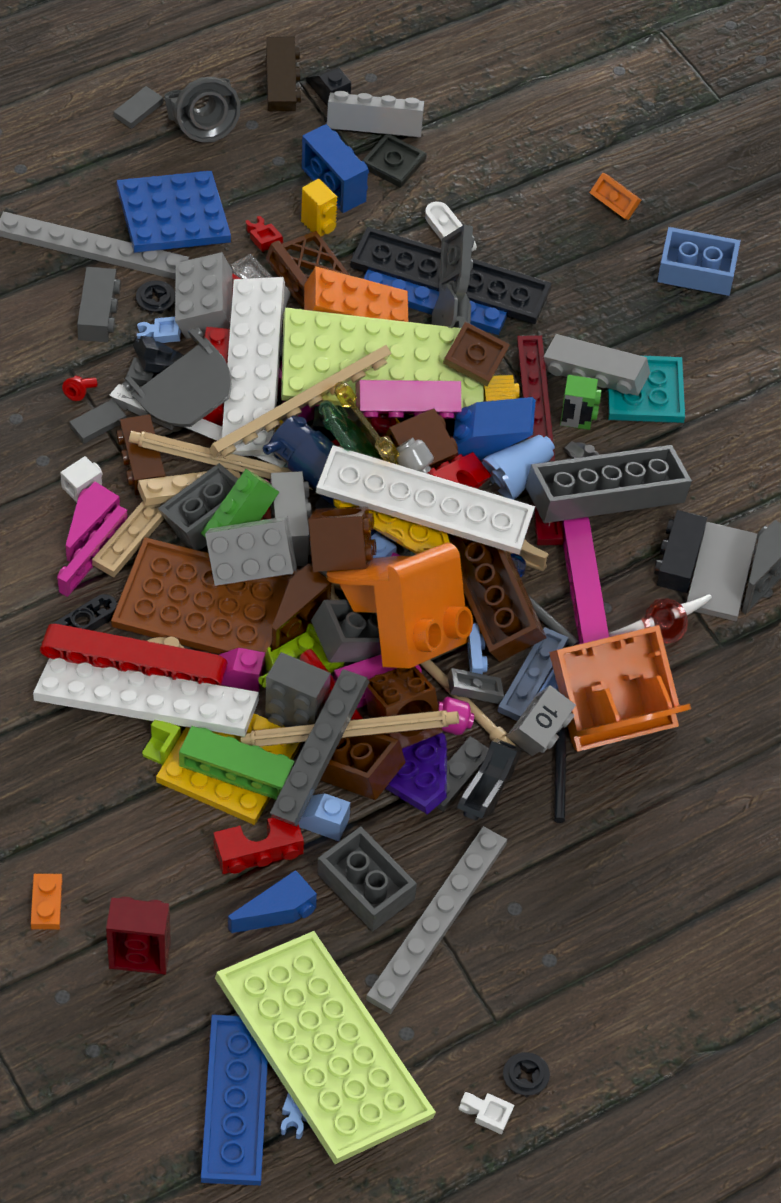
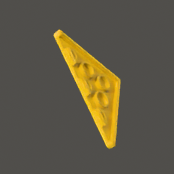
(406, 533)

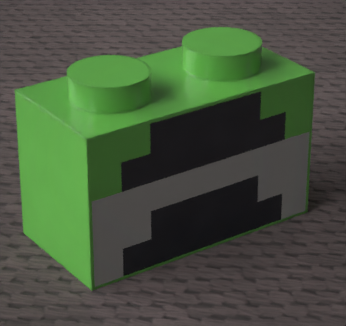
(579, 402)

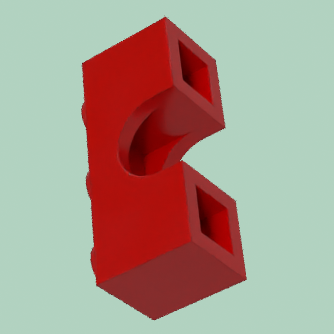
(463, 470)
(238, 853)

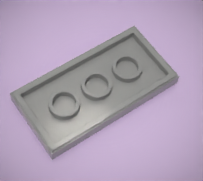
(722, 570)

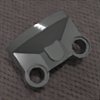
(212, 120)

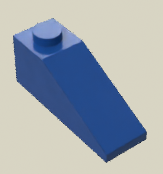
(276, 906)

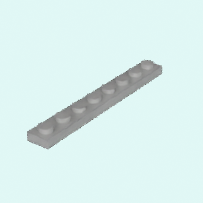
(88, 245)
(436, 920)

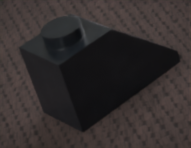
(329, 81)

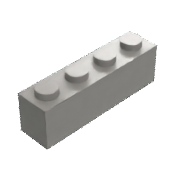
(375, 114)
(610, 366)

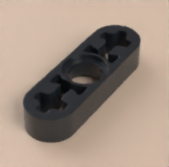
(89, 610)

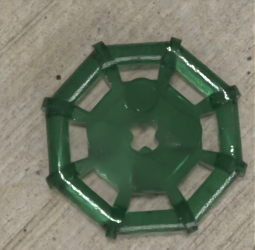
(345, 430)

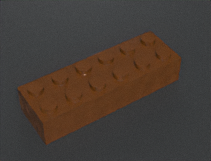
(497, 598)

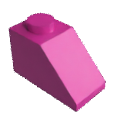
(244, 669)

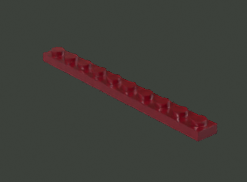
(534, 385)

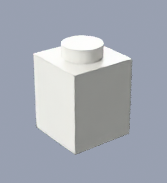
(80, 476)

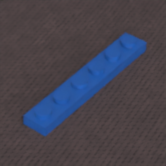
(424, 300)

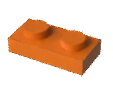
(615, 196)
(46, 901)

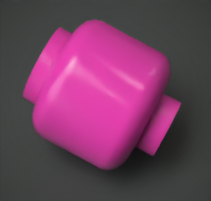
(466, 718)

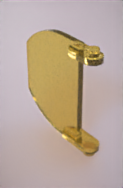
(382, 444)

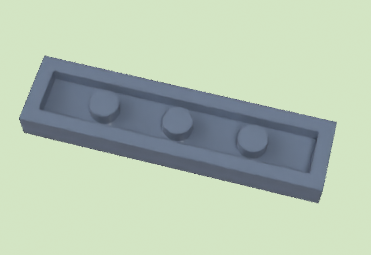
(531, 675)

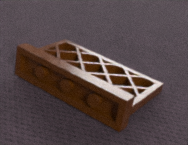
(289, 266)

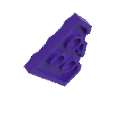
(424, 775)

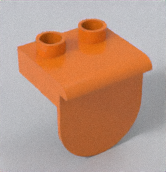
(415, 603)
(618, 688)

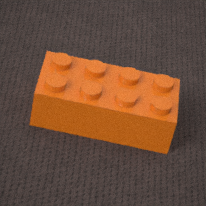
(354, 296)

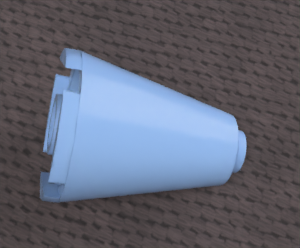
(512, 465)

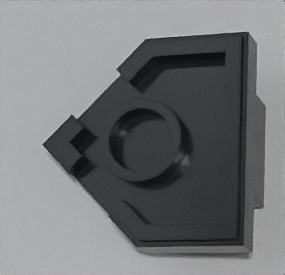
(154, 355)

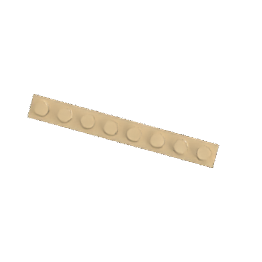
(310, 397)

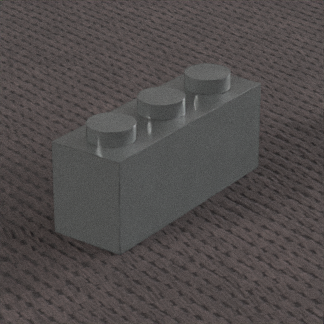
(98, 304)

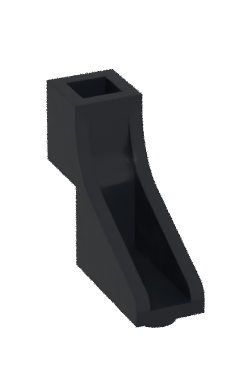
(486, 787)

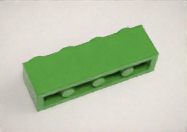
(235, 762)

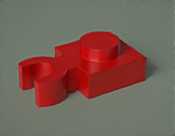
(262, 234)

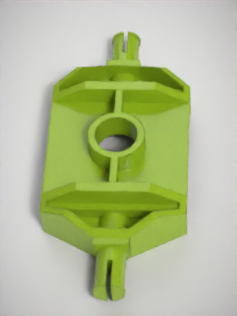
(295, 648)

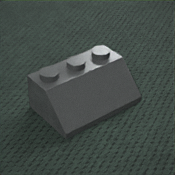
(196, 504)

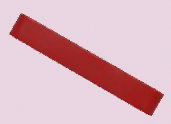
(131, 654)

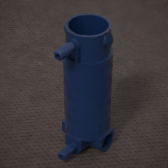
(302, 451)

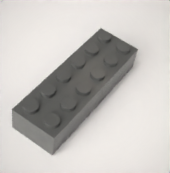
(607, 483)

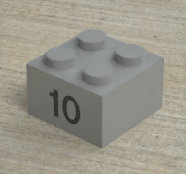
(541, 721)

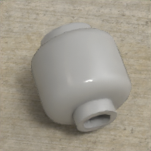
(415, 455)

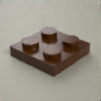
(476, 354)

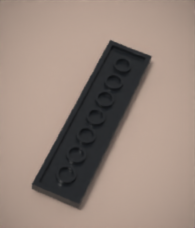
(420, 264)

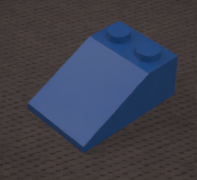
(493, 425)

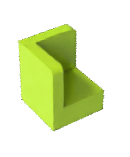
(162, 741)

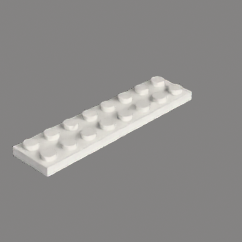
(254, 356)
(425, 499)
(147, 697)

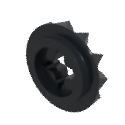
(161, 290)
(529, 1063)

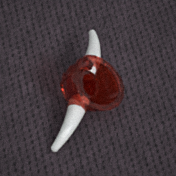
(669, 616)

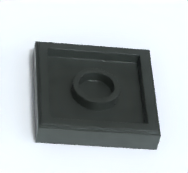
(394, 160)

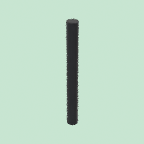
(560, 776)

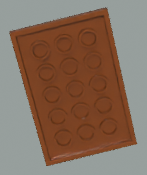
(176, 597)

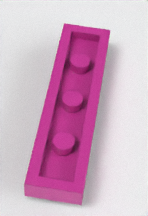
(81, 564)

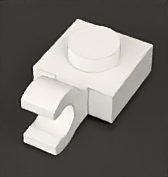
(491, 1112)

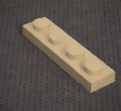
(162, 489)
(128, 539)

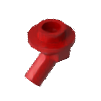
(76, 387)

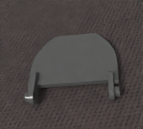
(187, 387)

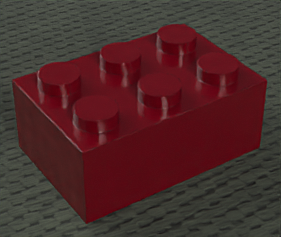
(138, 935)

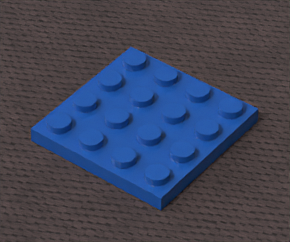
(173, 211)

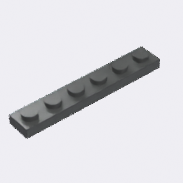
(319, 747)

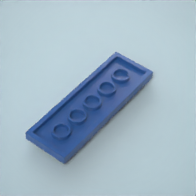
(234, 1105)

